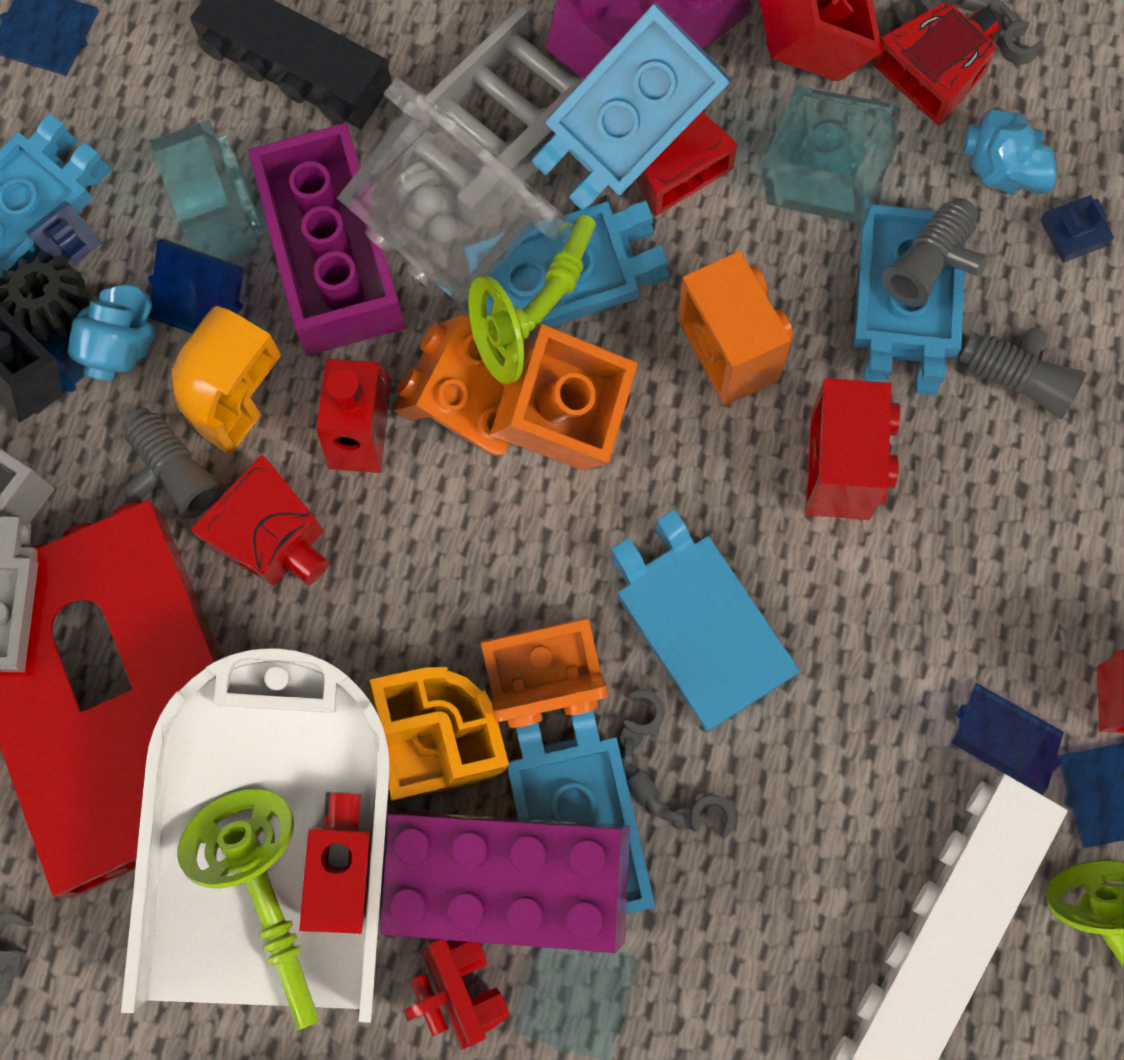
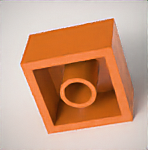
(734, 327)
(565, 399)

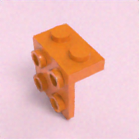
(453, 386)
(544, 672)

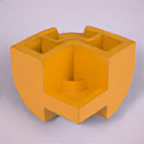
(220, 373)
(436, 732)

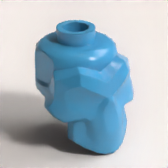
(1010, 154)
(112, 332)

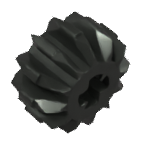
(44, 295)

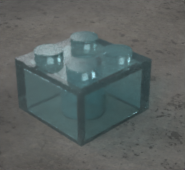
(830, 154)
(209, 193)

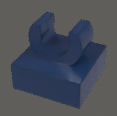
(1077, 228)
(64, 234)

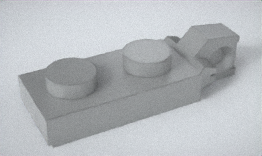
(17, 592)

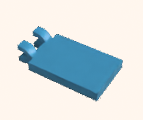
(631, 105)
(37, 182)
(608, 270)
(900, 330)
(701, 624)
(581, 784)

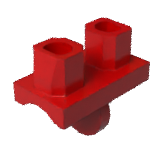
(467, 1016)

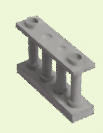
(478, 71)

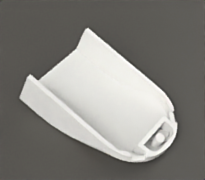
(273, 726)

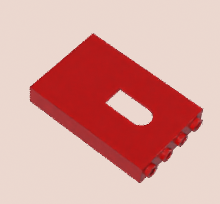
(86, 769)

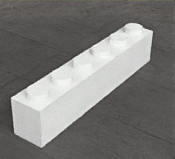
(956, 925)

